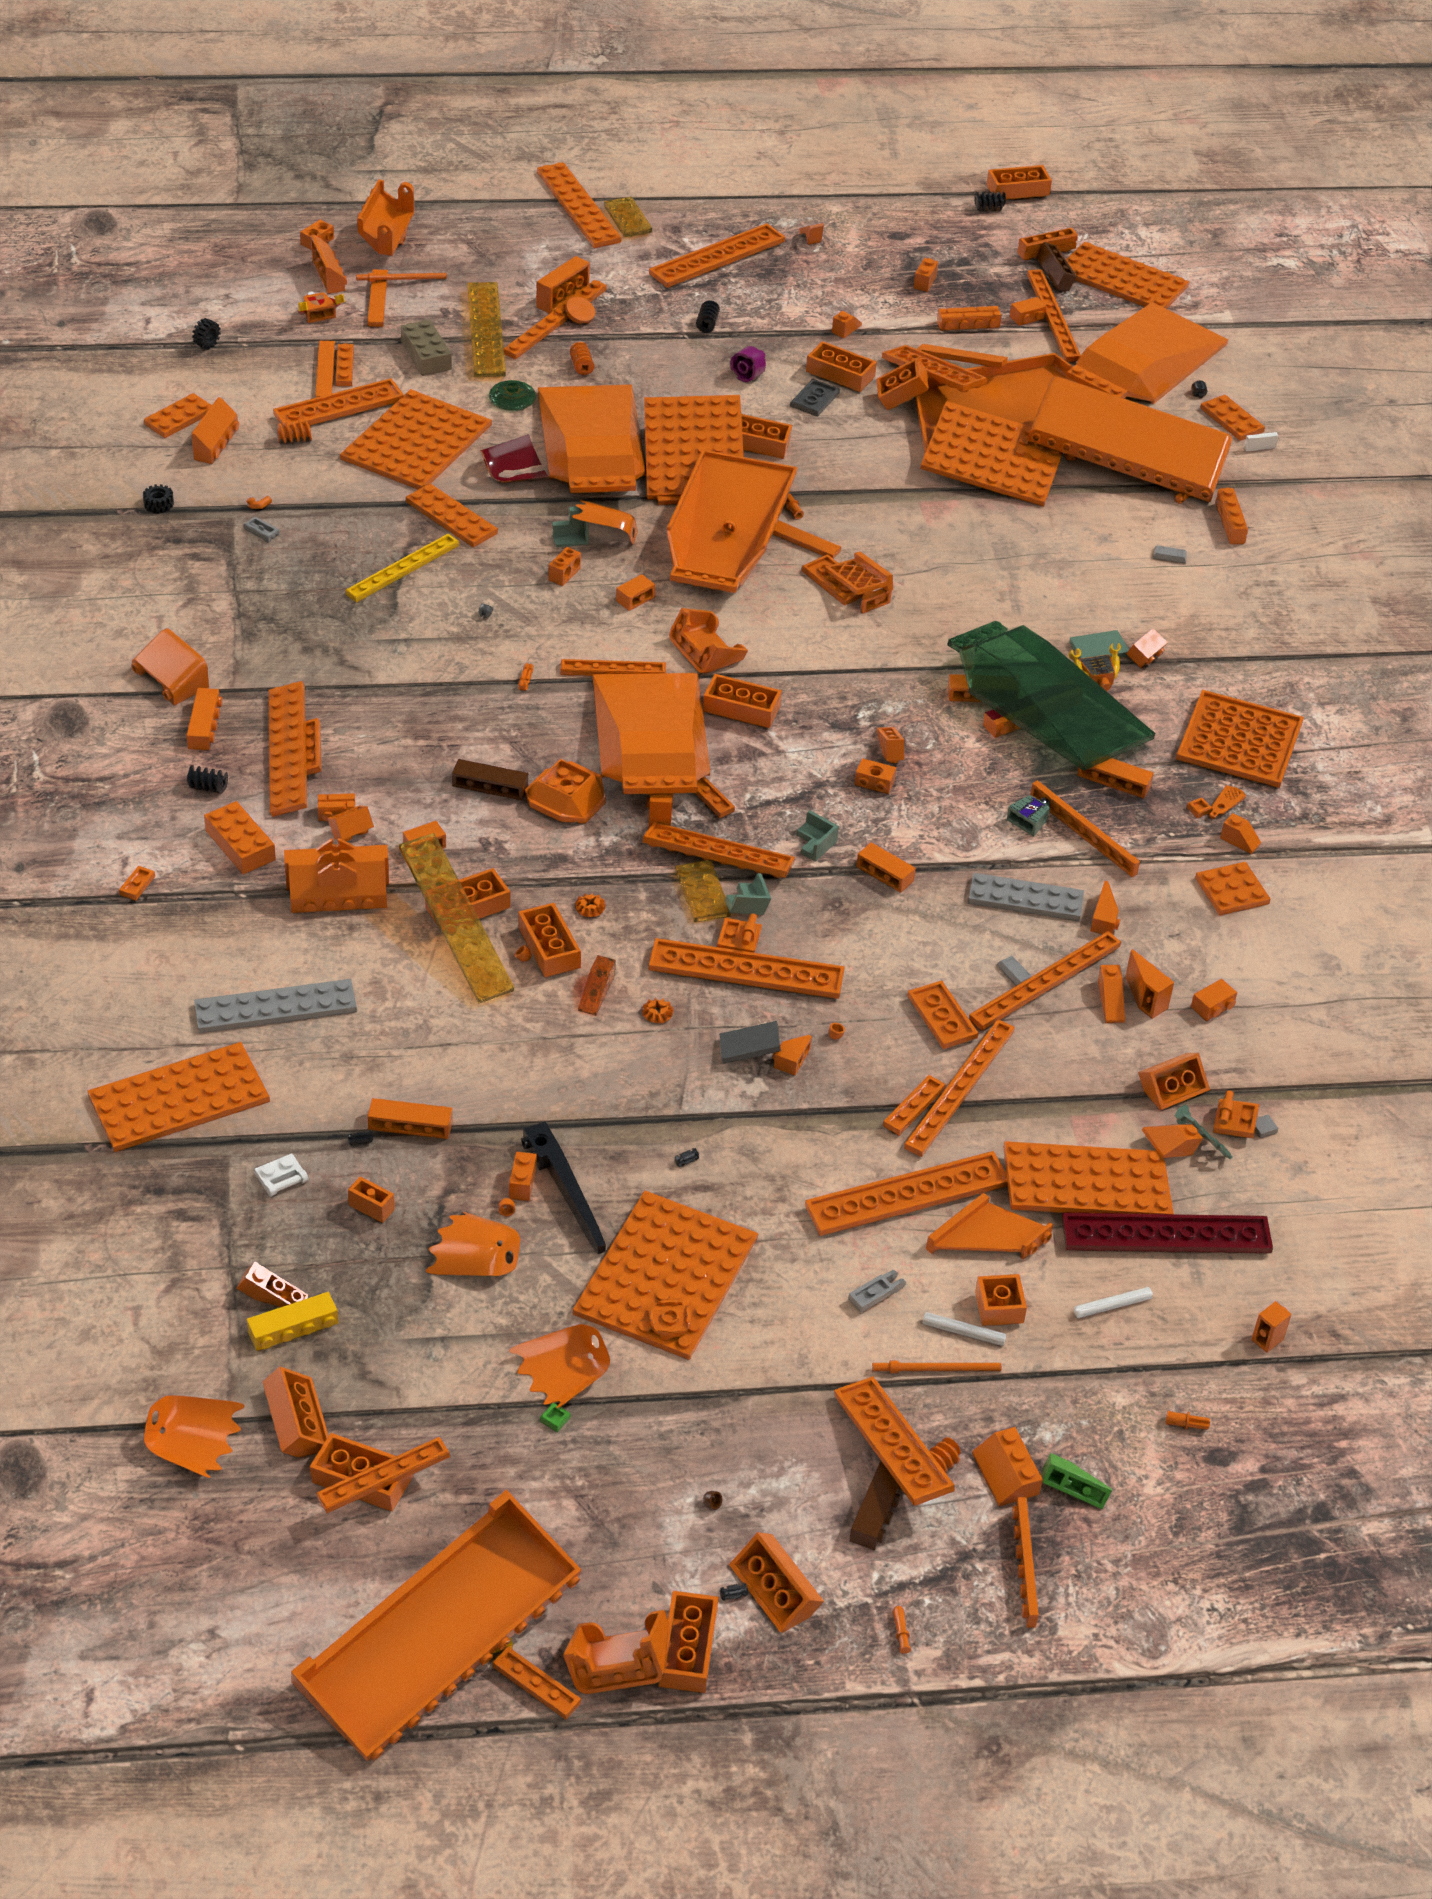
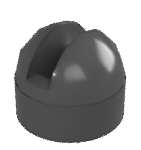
(486, 610)

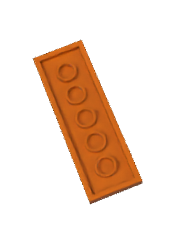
(451, 515)

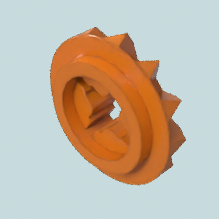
(590, 910)
(651, 1014)

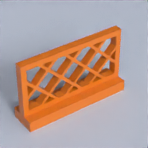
(864, 574)

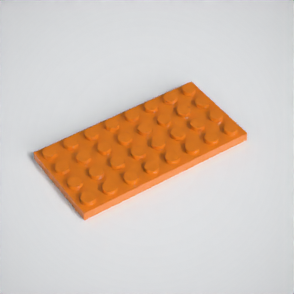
(1125, 276)
(178, 1096)
(1086, 1179)

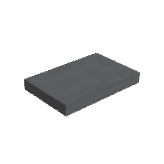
(815, 397)
(750, 1042)

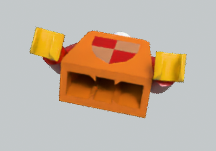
(319, 306)

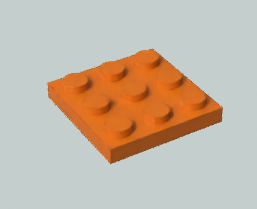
(1232, 888)

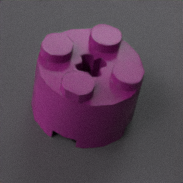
(748, 363)

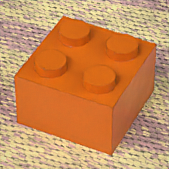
(1000, 1299)

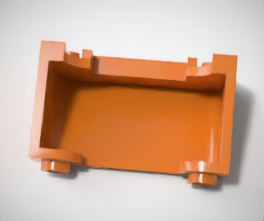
(696, 639)
(173, 666)
(617, 1660)

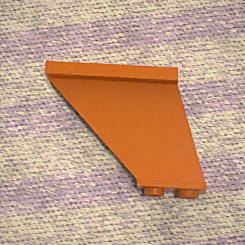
(989, 1228)

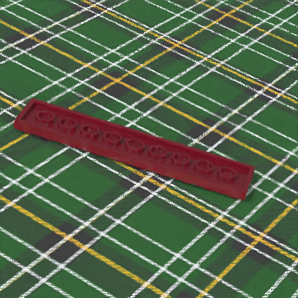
(1166, 1233)

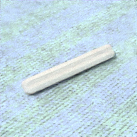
(1113, 1302)
(964, 1329)

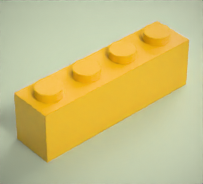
(292, 1321)

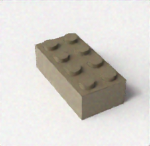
(426, 347)

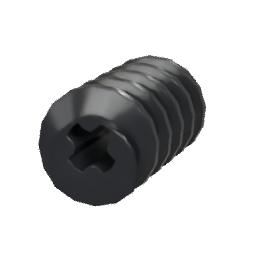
(989, 200)
(707, 316)
(206, 780)

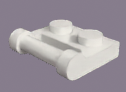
(278, 1171)

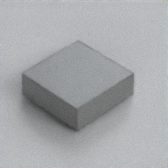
(1265, 1126)

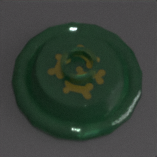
(512, 395)

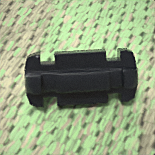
(360, 1137)
(686, 1157)
(733, 1591)

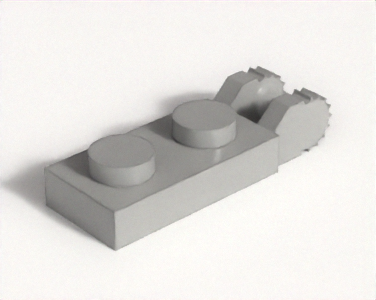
(876, 1290)

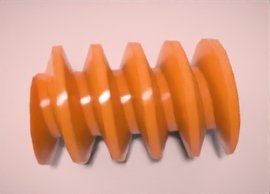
(581, 358)
(294, 431)
(946, 1453)

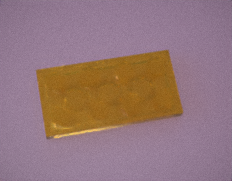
(628, 217)
(702, 891)

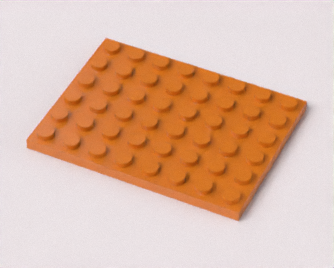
(679, 431)
(416, 439)
(990, 454)
(664, 1256)

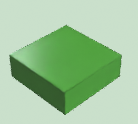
(555, 1417)

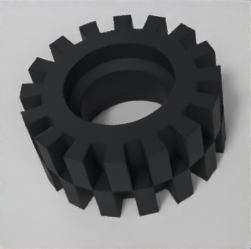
(206, 333)
(158, 498)

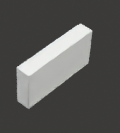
(1261, 441)

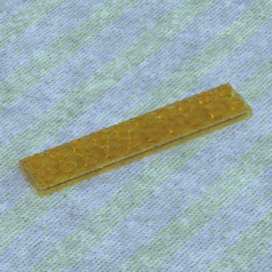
(486, 329)
(456, 918)

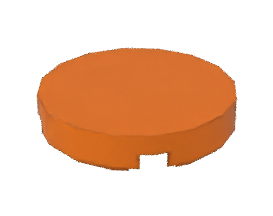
(580, 310)
(670, 1318)

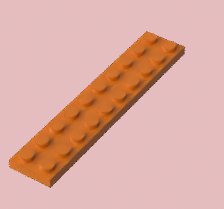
(579, 205)
(716, 255)
(287, 749)
(746, 968)
(906, 1193)

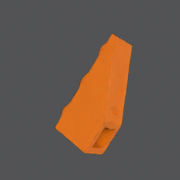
(268, 1287)

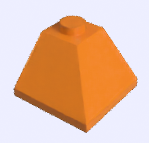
(1173, 1139)

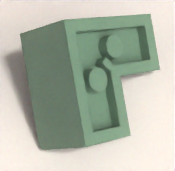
(571, 532)
(820, 835)
(751, 898)

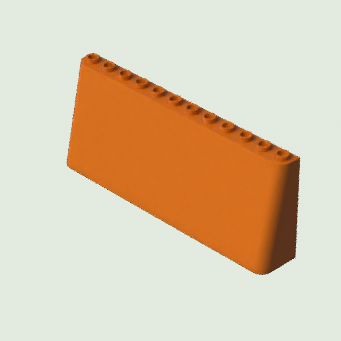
(1130, 438)
(437, 1628)

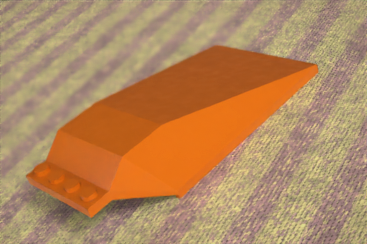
(1146, 355)
(592, 437)
(720, 490)
(651, 731)

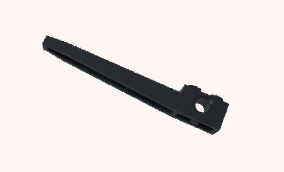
(541, 1141)

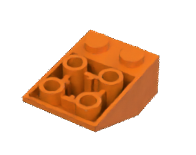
(1148, 985)

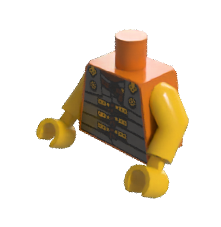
(1100, 668)

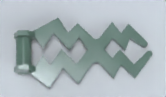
(1184, 1116)

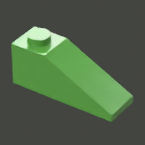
(1074, 1481)

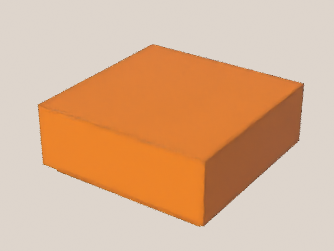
(1199, 807)

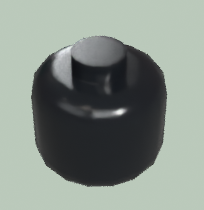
(1199, 389)

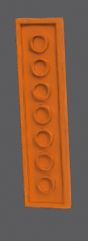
(937, 368)
(340, 403)
(719, 850)
(894, 1441)

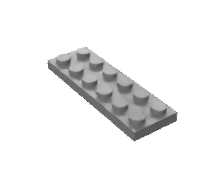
(1026, 896)

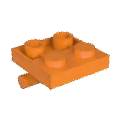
(740, 934)
(1235, 1117)

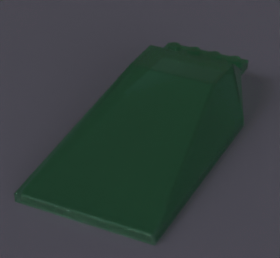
(1046, 694)

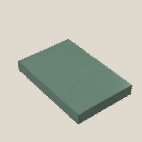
(1098, 644)

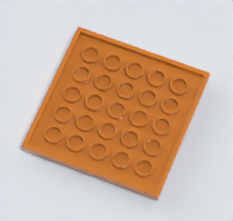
(1240, 738)

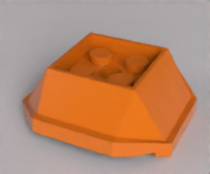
(567, 792)

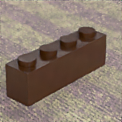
(1056, 267)
(489, 779)
(876, 1509)

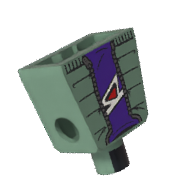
(1029, 814)

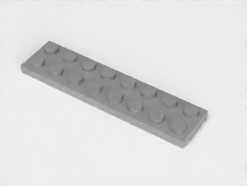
(275, 1006)

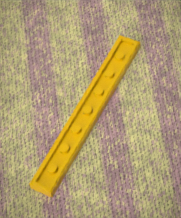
(401, 568)

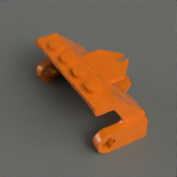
(385, 218)
(337, 877)

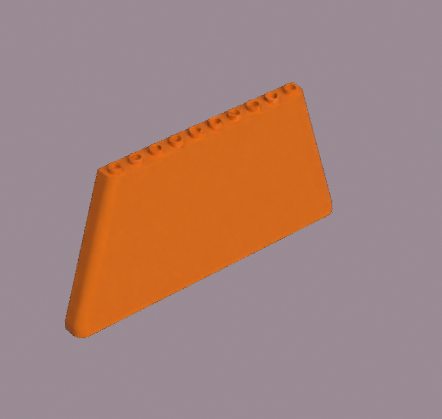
(1010, 392)

